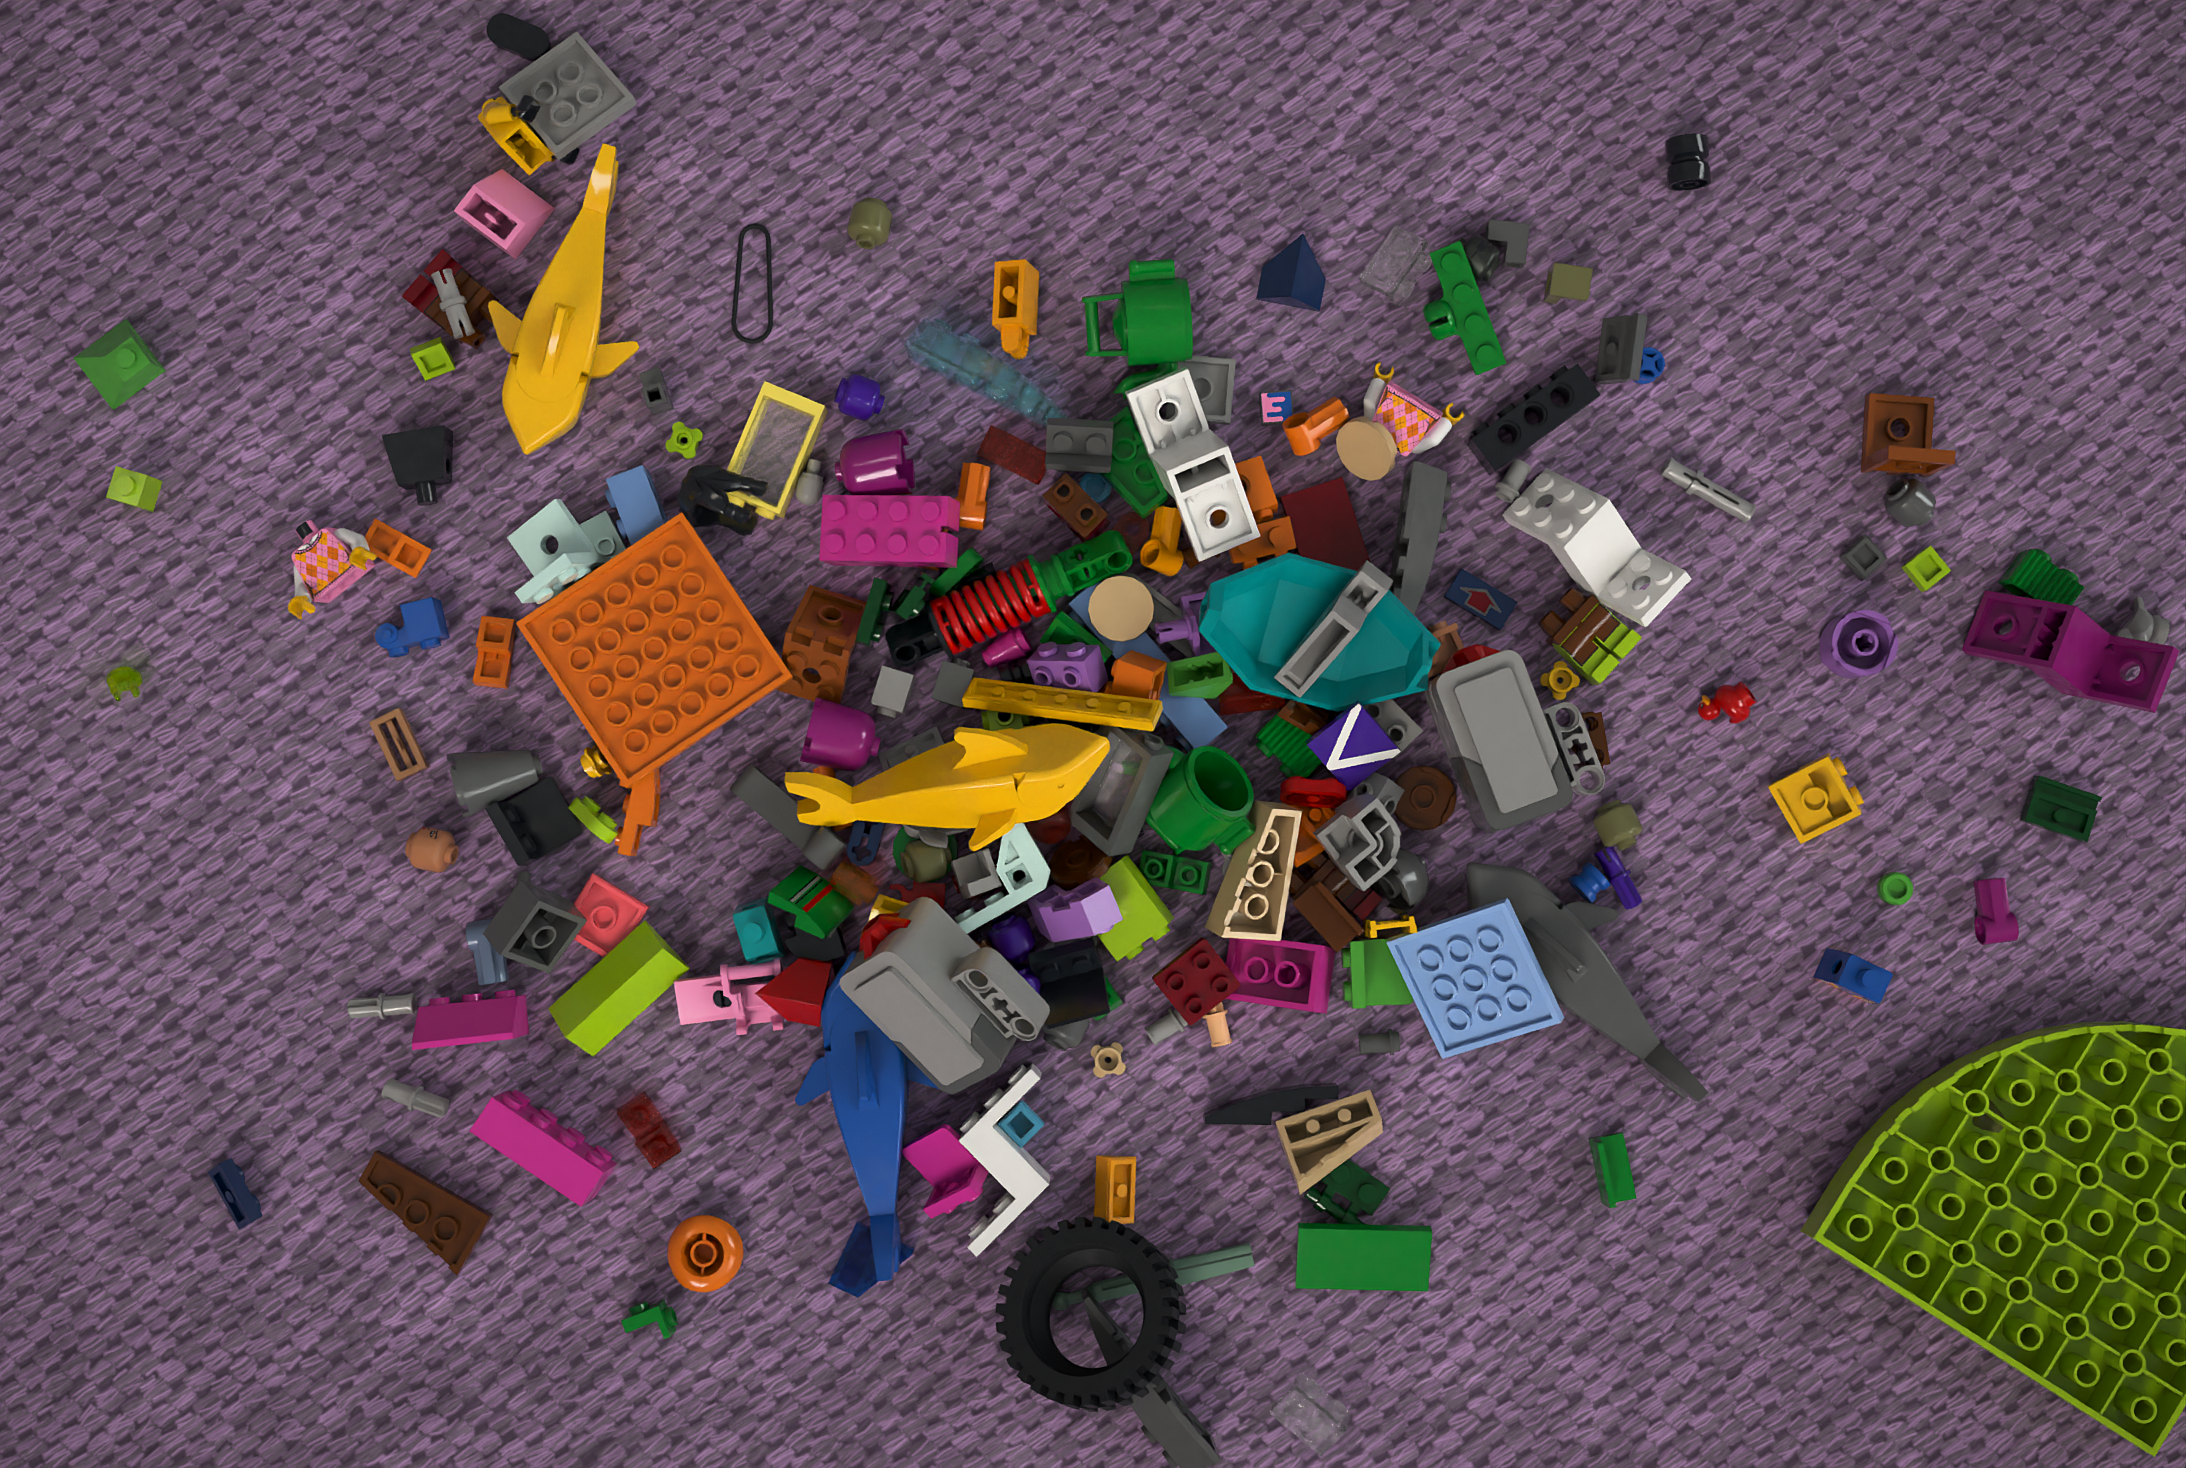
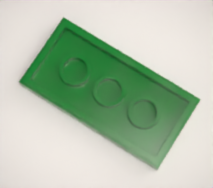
(1363, 1257)

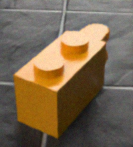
(1015, 305)

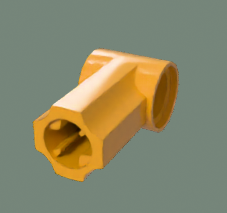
(1161, 550)

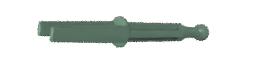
(1188, 1269)

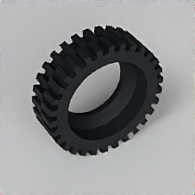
(1030, 1303)

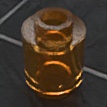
(854, 883)

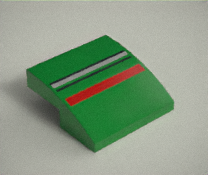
(812, 900)

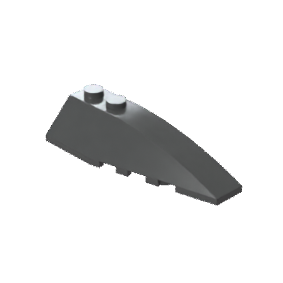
(1418, 531)
(1161, 1410)

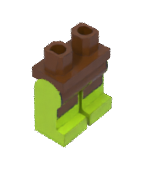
(1589, 636)

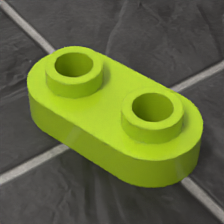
(600, 824)

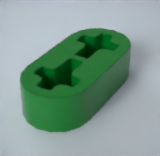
(954, 577)

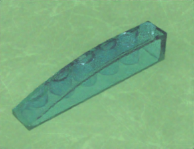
(979, 370)

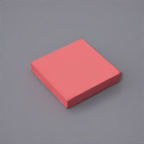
(609, 915)

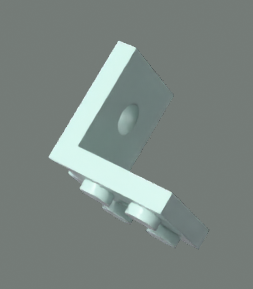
(554, 571)

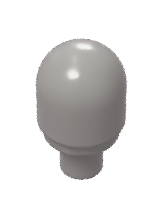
(810, 484)

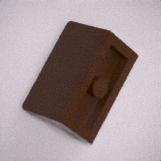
(1327, 916)

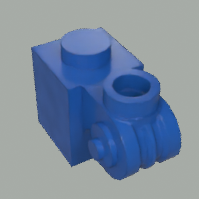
(422, 627)

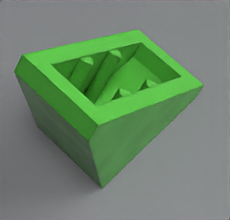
(1199, 676)

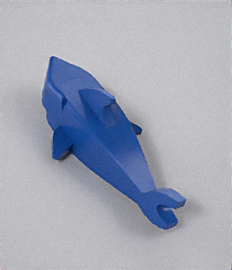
(870, 1101)

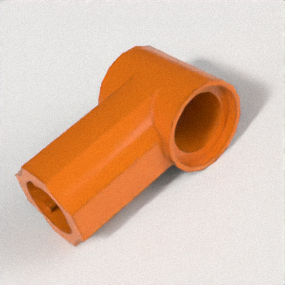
(1307, 429)
(972, 495)

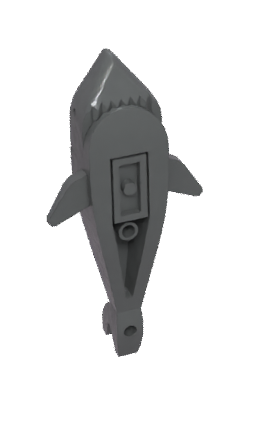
(1579, 968)

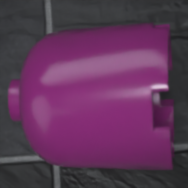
(876, 465)
(839, 737)

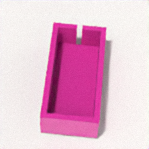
(889, 530)
(544, 1146)

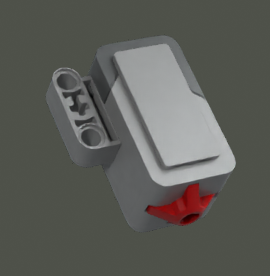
(1502, 743)
(941, 995)

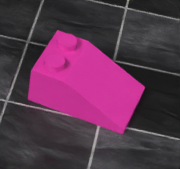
(1281, 973)

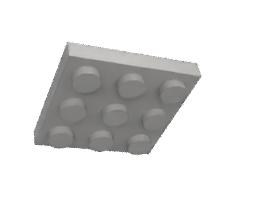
(574, 95)

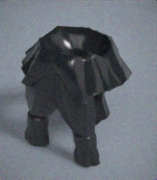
(707, 504)

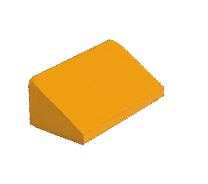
(1115, 1188)

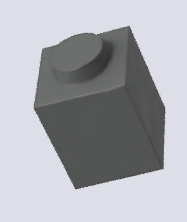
(953, 682)

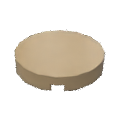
(1366, 448)
(1121, 608)

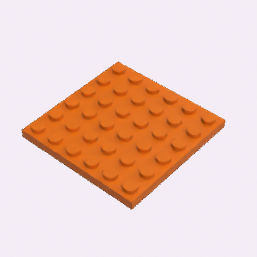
(654, 650)

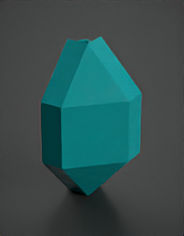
(1268, 610)

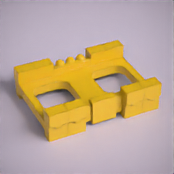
(1406, 922)

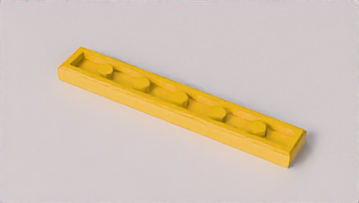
(1063, 704)

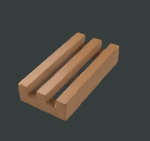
(411, 739)

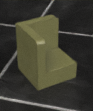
(1567, 282)

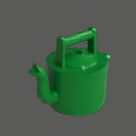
(1148, 321)
(1203, 802)

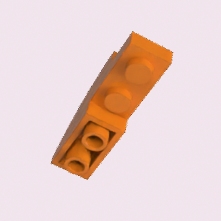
(640, 809)

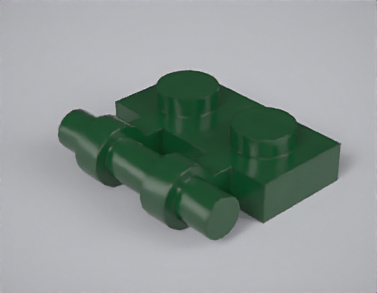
(1353, 1184)

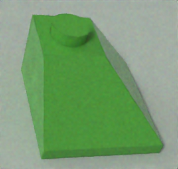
(119, 364)

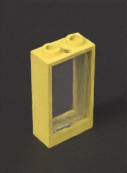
(776, 447)

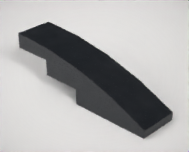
(1258, 1107)

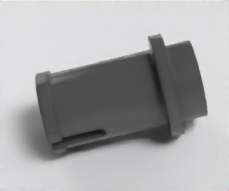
(1379, 1043)

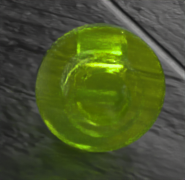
(122, 680)

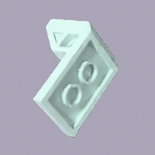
(1016, 853)

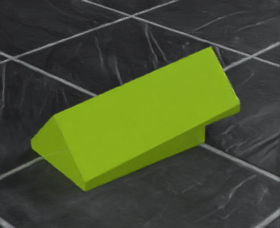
(617, 989)

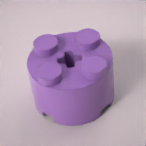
(1874, 636)

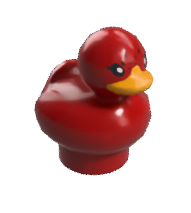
(1732, 699)

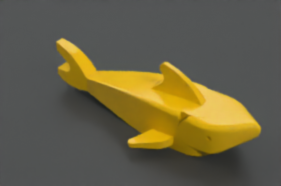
(558, 337)
(970, 782)

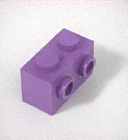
(1068, 666)

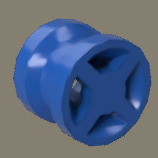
(1653, 362)
(1589, 882)

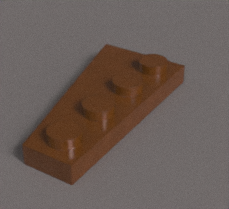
(436, 1214)

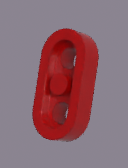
(1312, 793)

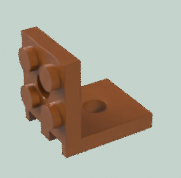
(1904, 454)
(821, 644)

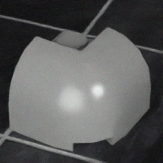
(1361, 840)

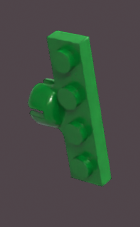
(1463, 309)

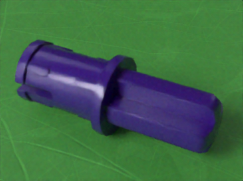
(1619, 878)

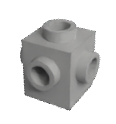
(1380, 787)

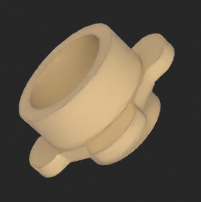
(1114, 1052)

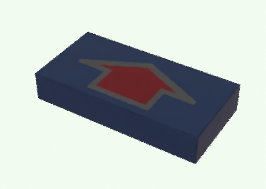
(1480, 599)

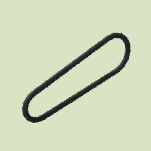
(769, 284)

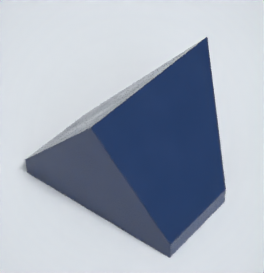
(1293, 278)

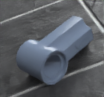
(489, 964)

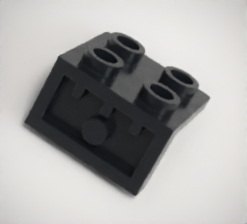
(535, 822)
(1071, 982)

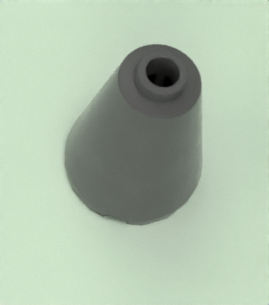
(491, 776)

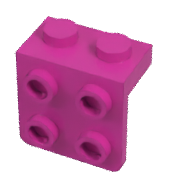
(947, 1167)

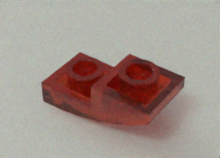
(1013, 454)
(649, 1130)

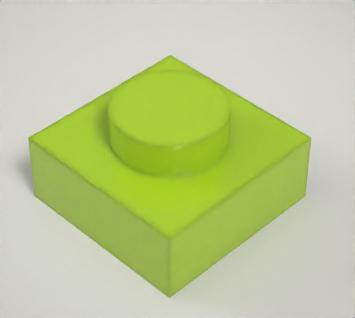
(432, 358)
(1926, 568)

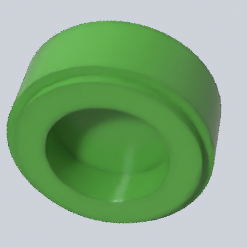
(1894, 888)

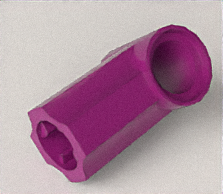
(1994, 918)

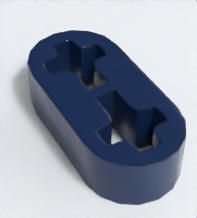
(873, 842)

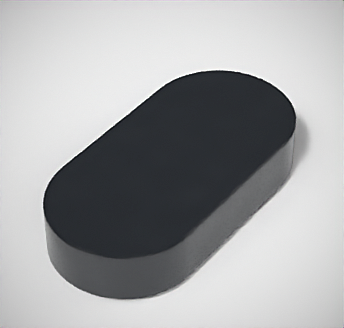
(518, 37)

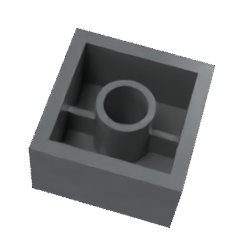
(534, 925)

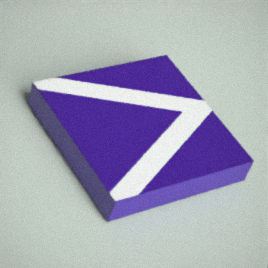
(1353, 746)

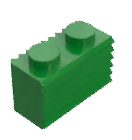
(2037, 578)
(1288, 746)

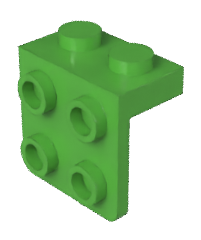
(1372, 975)

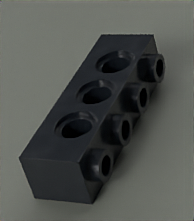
(1577, 394)

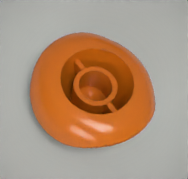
(704, 1253)

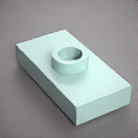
(604, 535)

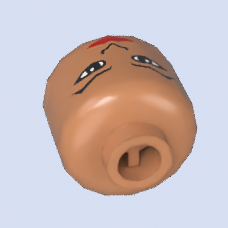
(431, 849)

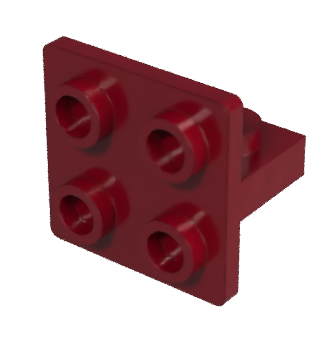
(1196, 981)

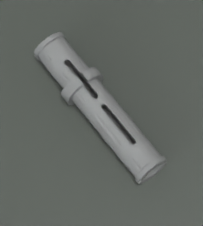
(1697, 484)

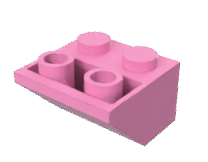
(504, 212)

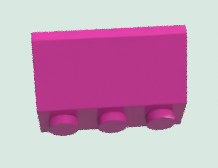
(470, 1020)

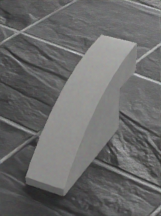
(1334, 629)

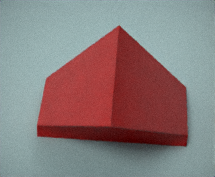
(799, 991)

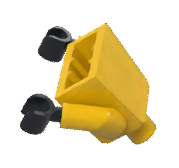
(509, 129)

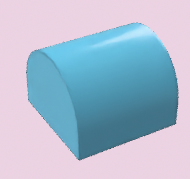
(1021, 1123)

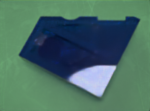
(856, 1266)

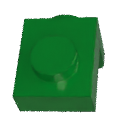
(643, 1314)

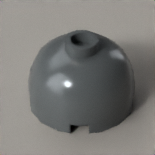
(1404, 883)

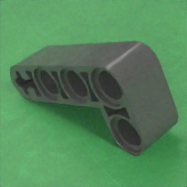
(780, 810)

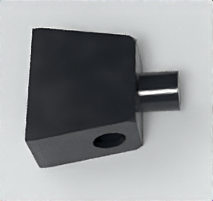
(421, 460)

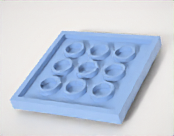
(1475, 979)

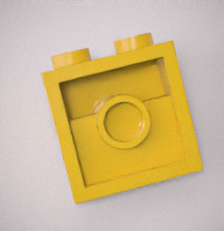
(1817, 797)

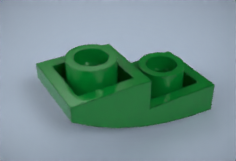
(1175, 872)

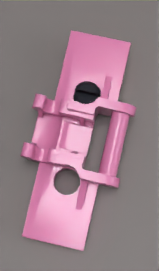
(720, 998)

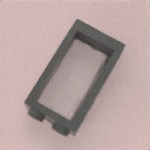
(1121, 789)

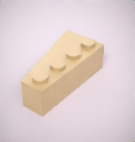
(1258, 877)

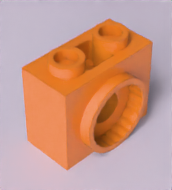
(1258, 491)

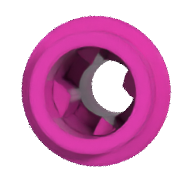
(1007, 647)

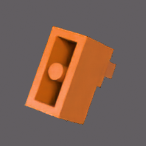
(1136, 676)

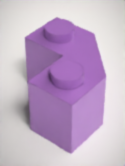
(1076, 913)

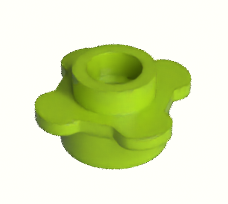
(689, 448)

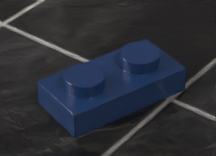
(235, 1194)

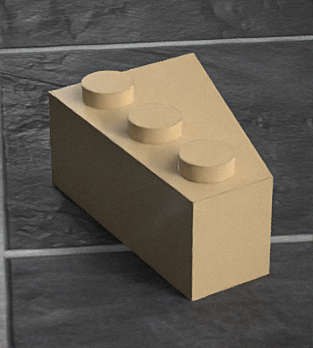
(1328, 1136)

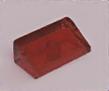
(1241, 699)

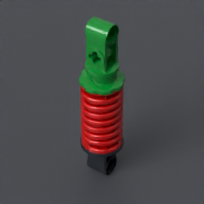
(1006, 601)

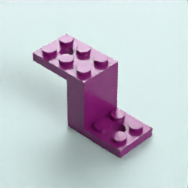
(2070, 651)

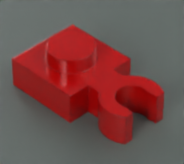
(932, 890)

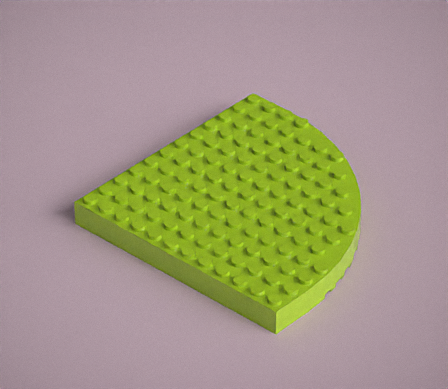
(2044, 1237)

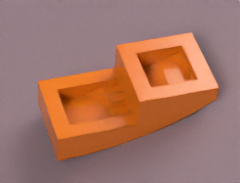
(397, 548)
(495, 652)

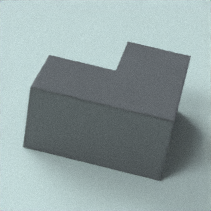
(1513, 238)
(655, 391)

